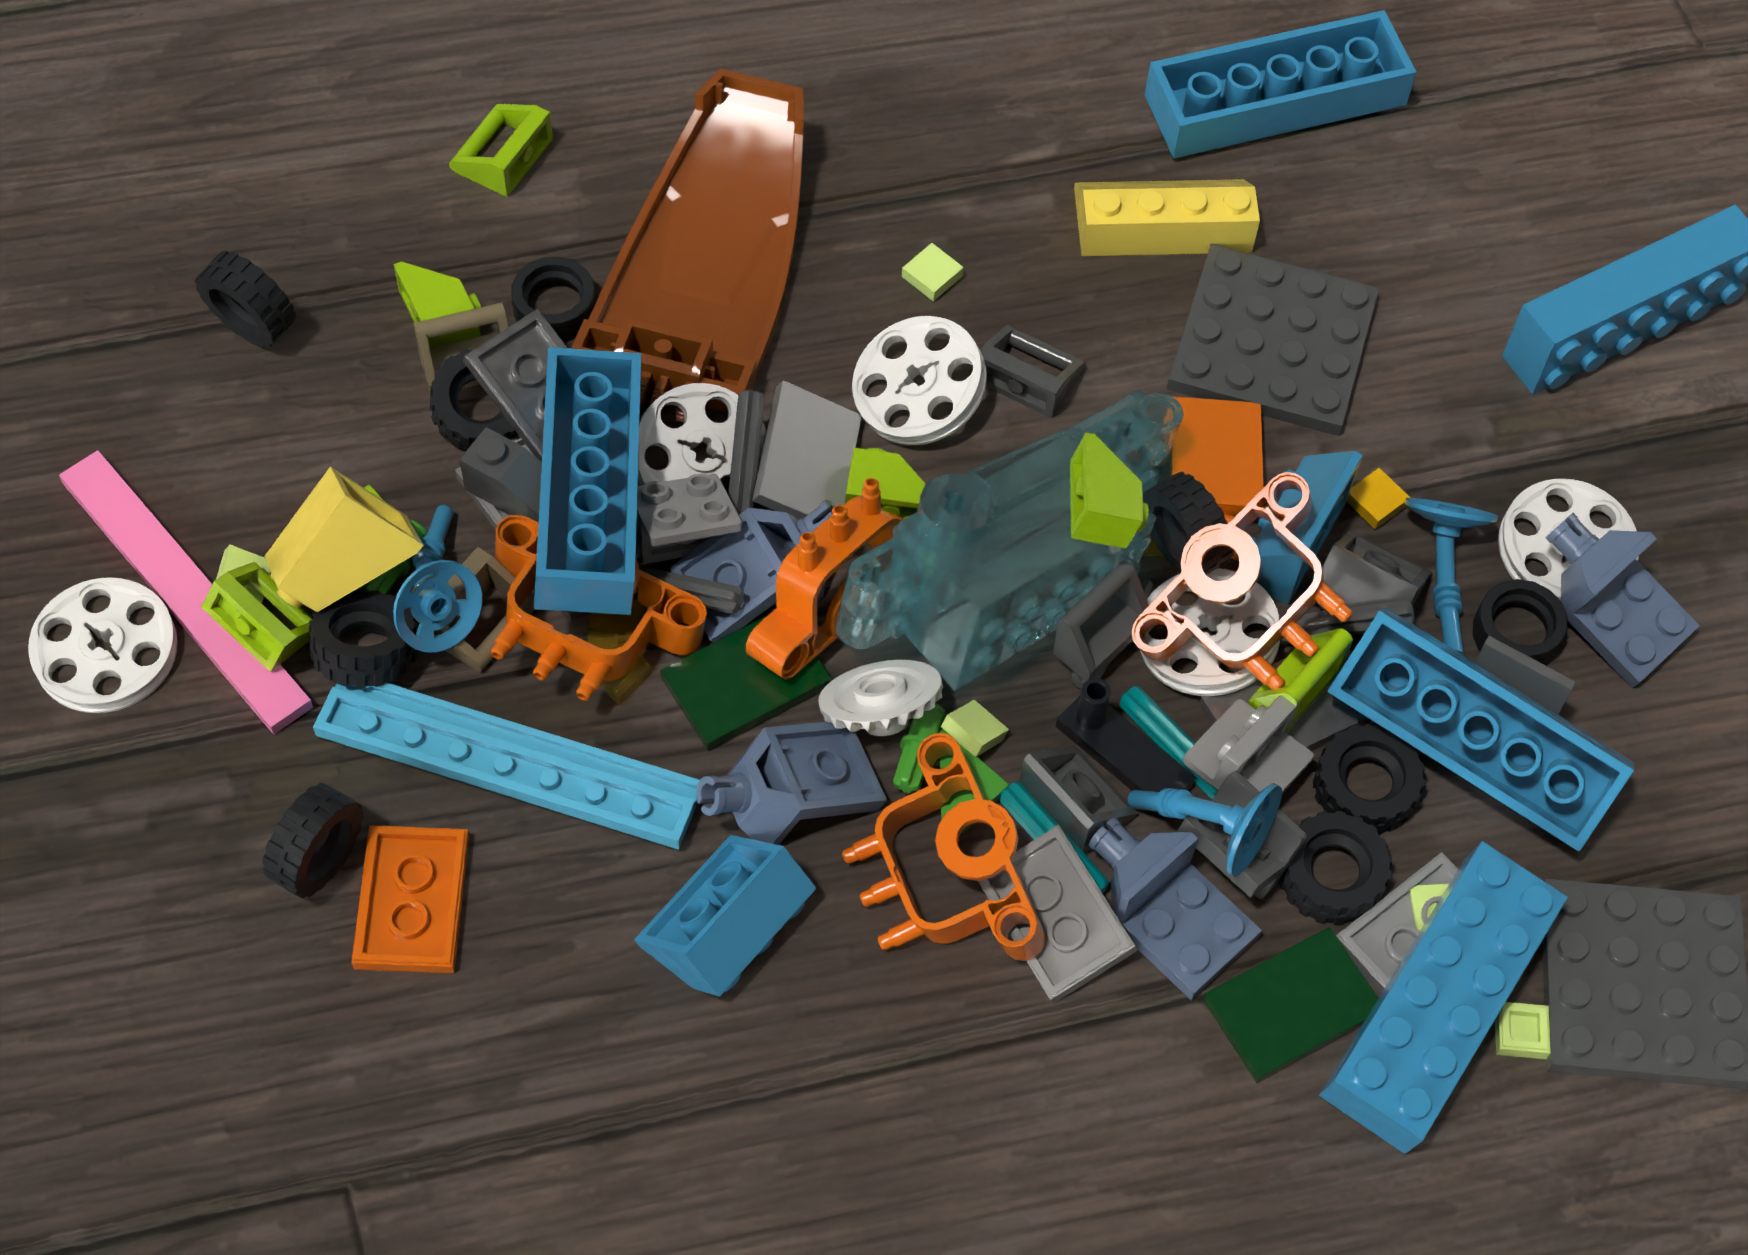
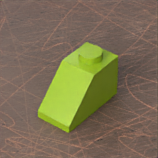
(432, 296)
(897, 480)
(1104, 496)

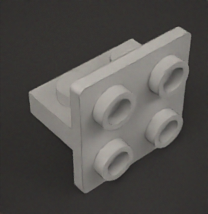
(681, 516)
(1252, 745)

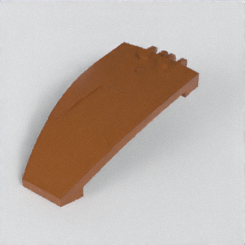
(711, 244)

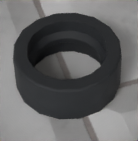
(553, 272)
(1532, 598)

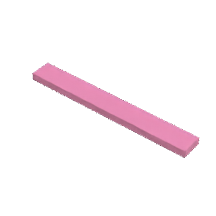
(181, 588)

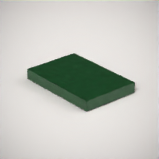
(732, 692)
(1292, 1004)

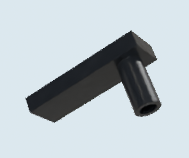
(1119, 744)

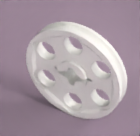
(933, 366)
(695, 429)
(1532, 505)
(1229, 622)
(94, 662)

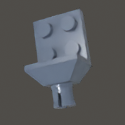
(749, 561)
(1618, 600)
(793, 777)
(1172, 907)

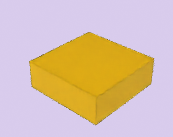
(1377, 498)

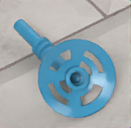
(1448, 522)
(433, 596)
(1243, 824)

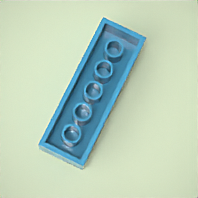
(1279, 83)
(1630, 301)
(588, 482)
(1482, 728)
(1443, 998)

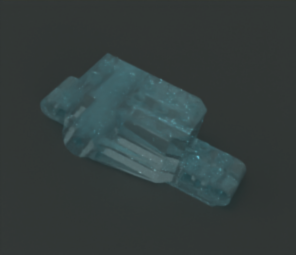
(993, 550)

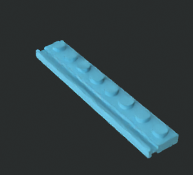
(511, 760)

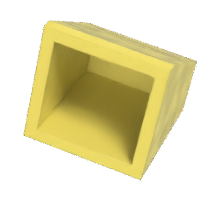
(338, 543)

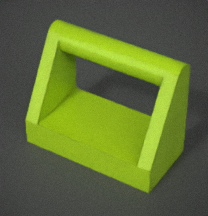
(515, 157)
(251, 621)
(1307, 676)

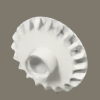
(881, 696)

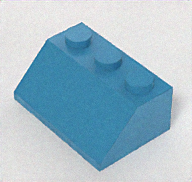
(1330, 483)
(727, 913)

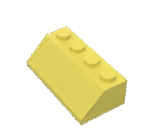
(1165, 216)

